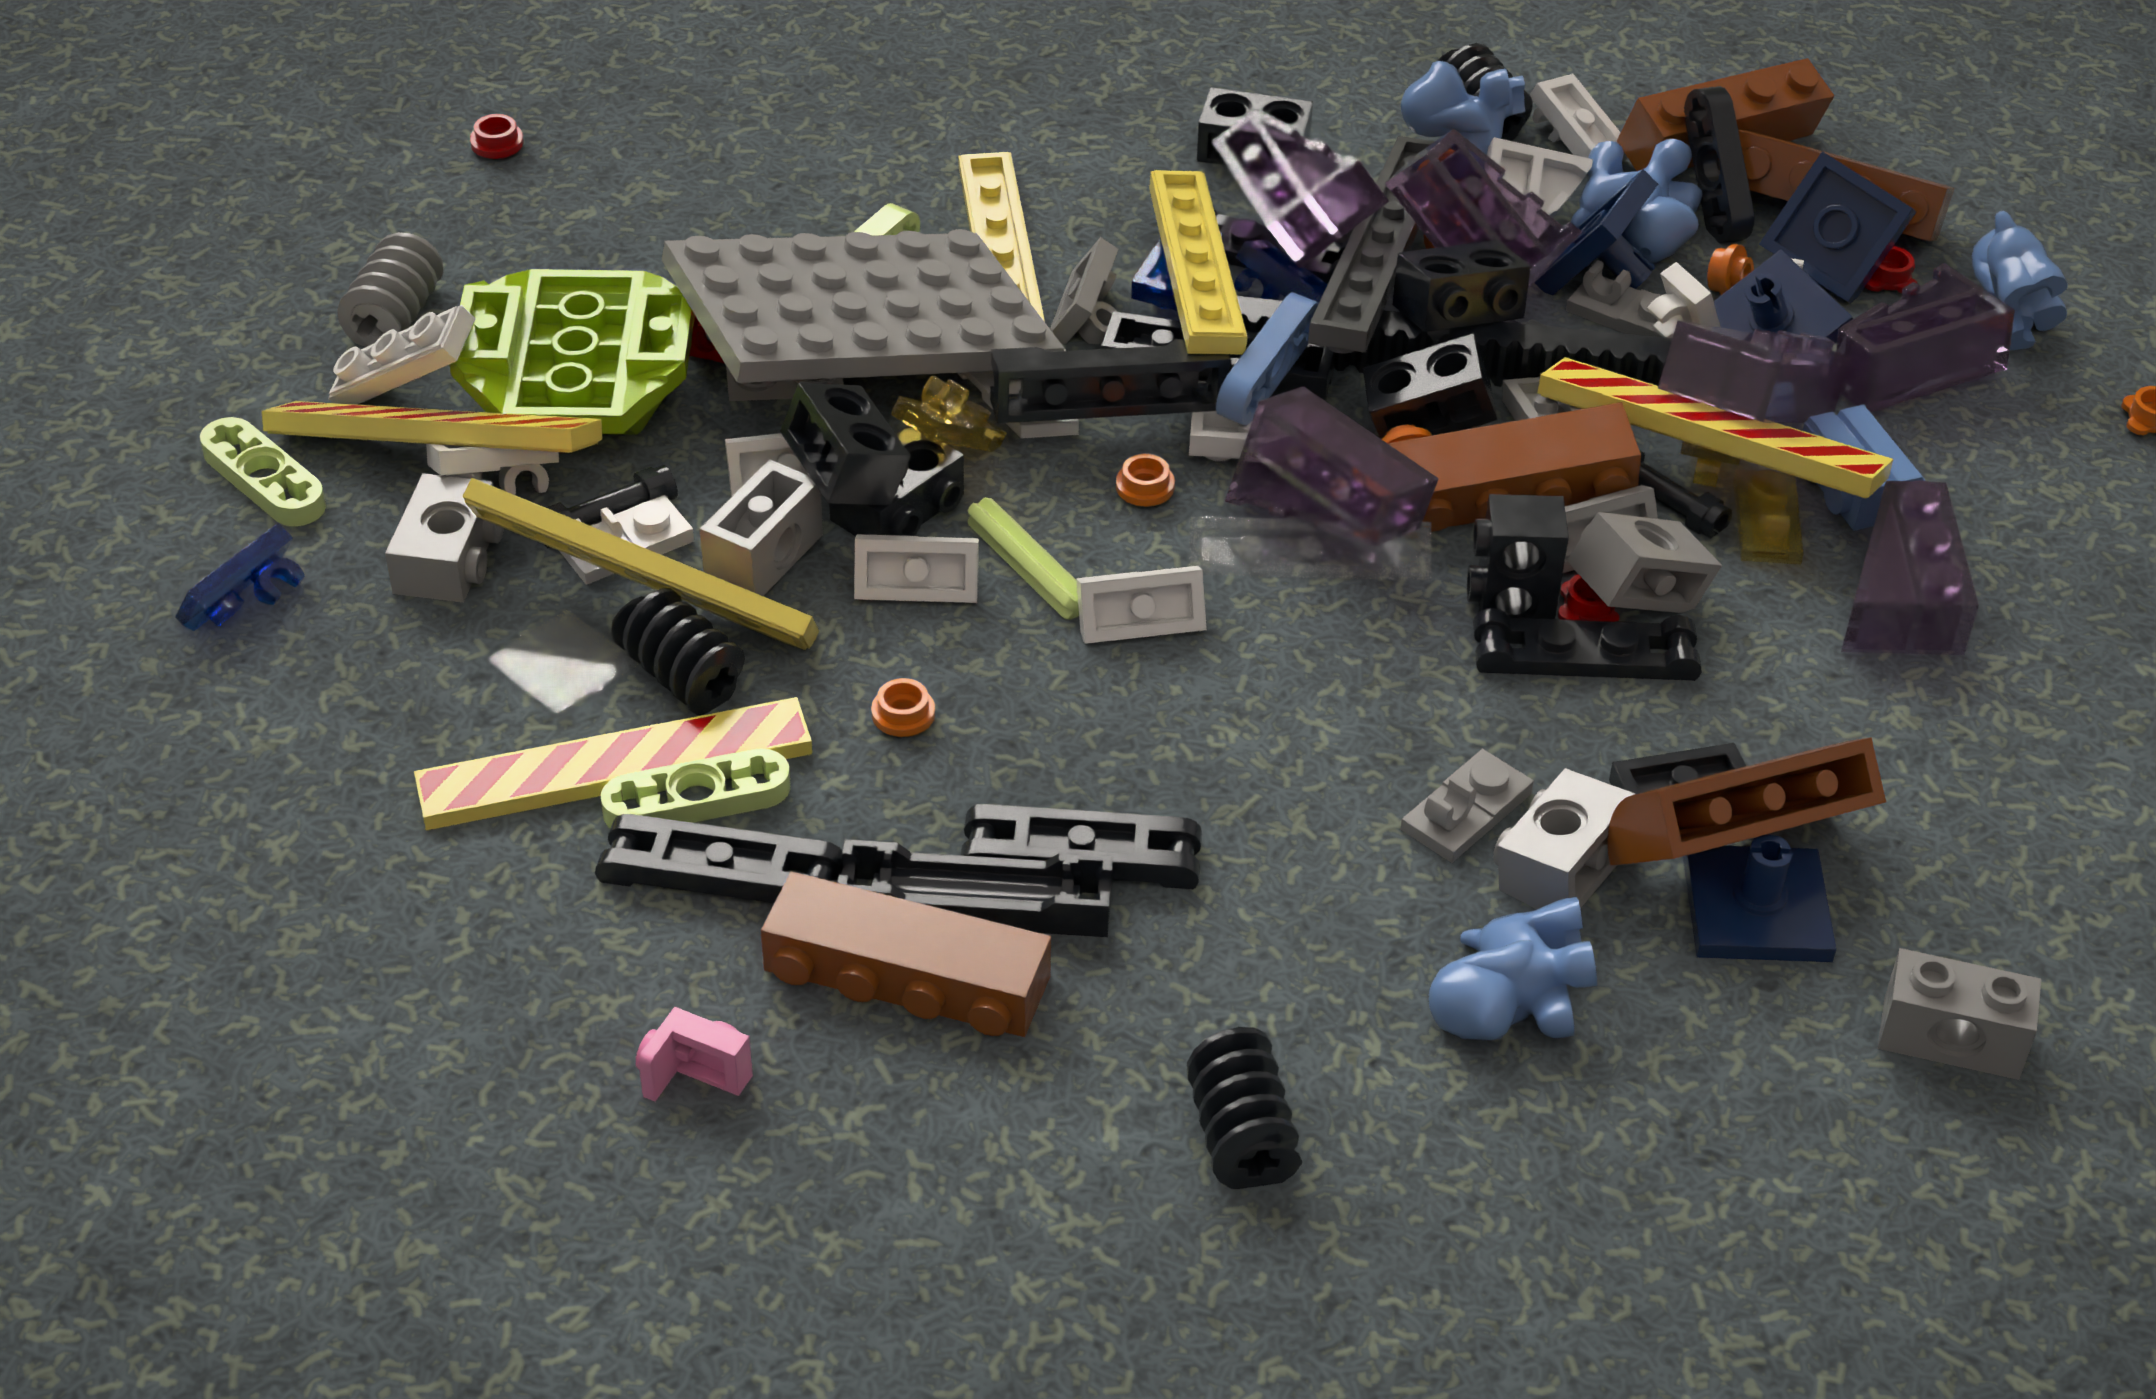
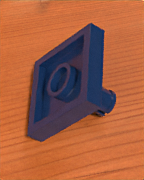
(1838, 227)
(1603, 239)
(1780, 299)
(1759, 902)

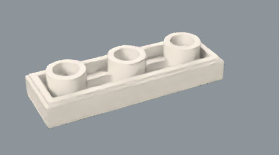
(401, 356)

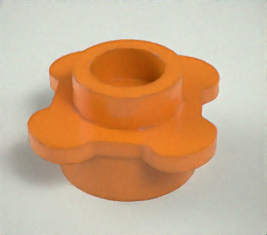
(2141, 410)

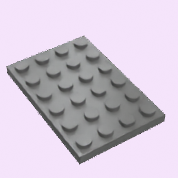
(853, 304)

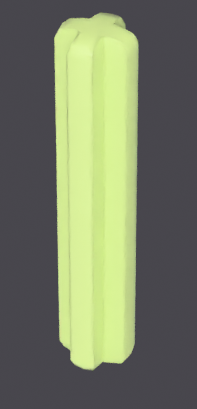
(1025, 556)

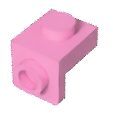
(695, 1048)

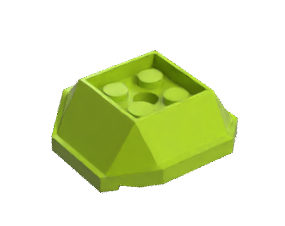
(576, 345)

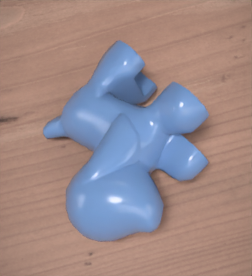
(1441, 104)
(1666, 216)
(2019, 273)
(1517, 973)

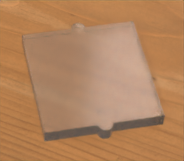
(562, 663)

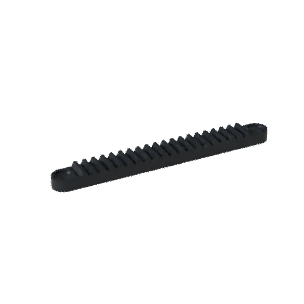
(1506, 347)

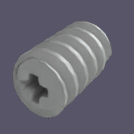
(390, 288)

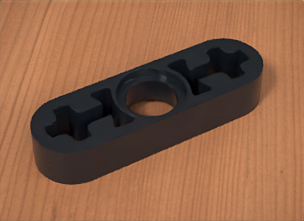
(1711, 136)

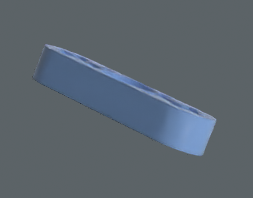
(1266, 359)

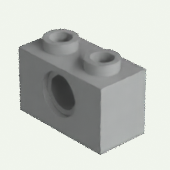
(763, 528)
(439, 542)
(1643, 563)
(1559, 842)
(1960, 1013)

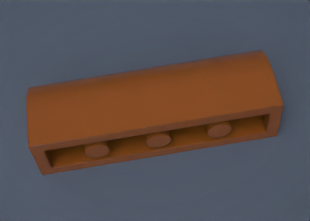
(1745, 803)

